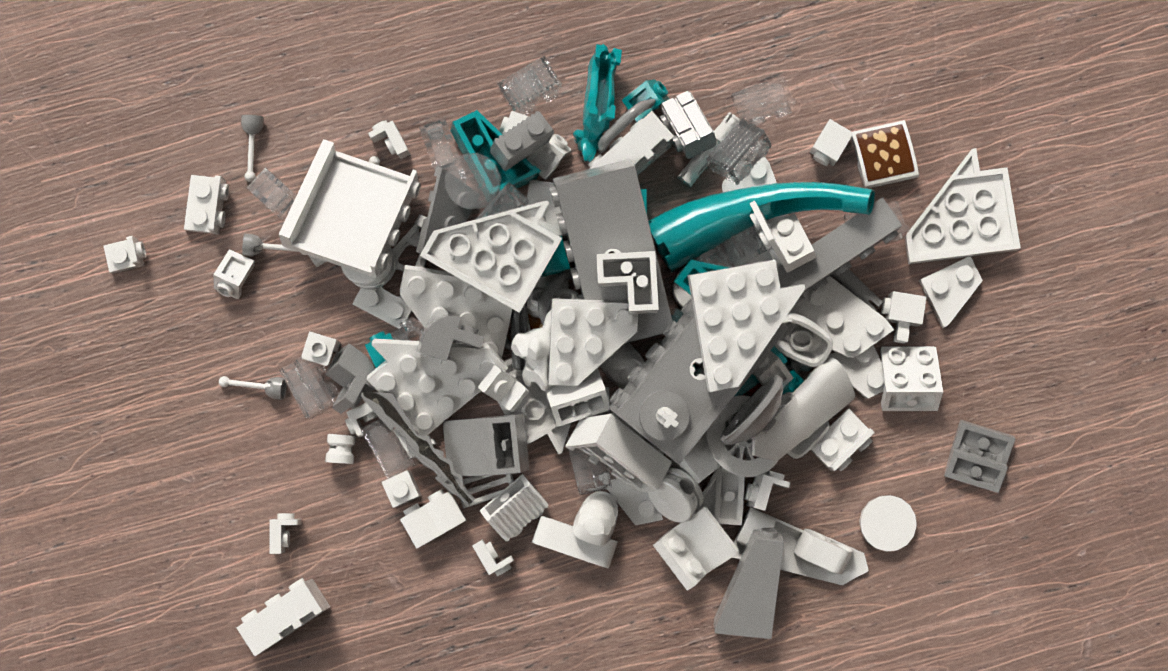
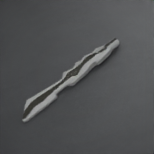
(420, 446)

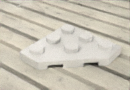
(585, 336)

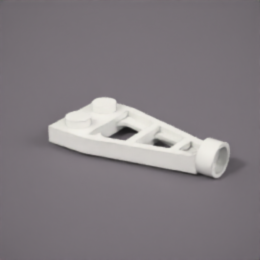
(383, 303)

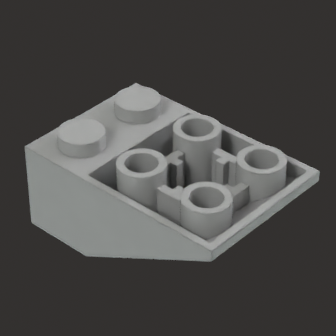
(487, 445)

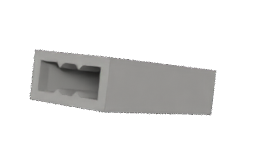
(752, 592)

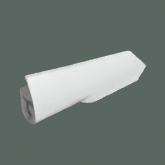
(805, 410)
(806, 550)

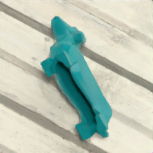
(598, 101)

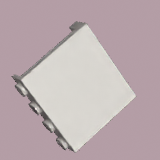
(349, 211)

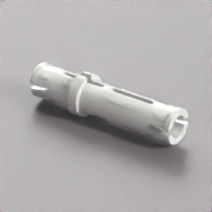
(698, 163)

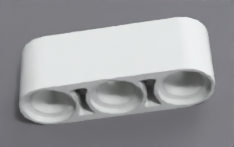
(561, 538)

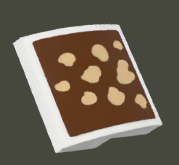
(885, 154)

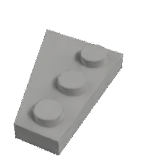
(442, 211)

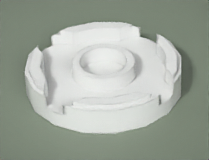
(887, 523)

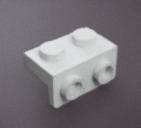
(759, 491)

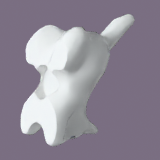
(535, 349)

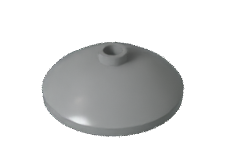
(756, 413)

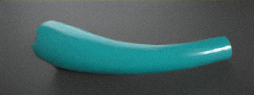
(711, 220)

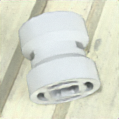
(340, 449)

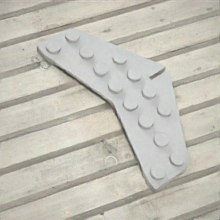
(833, 307)

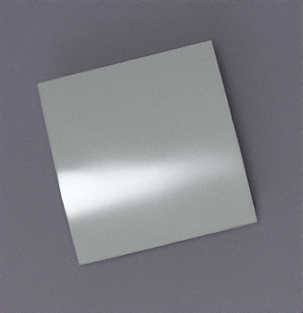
(979, 456)

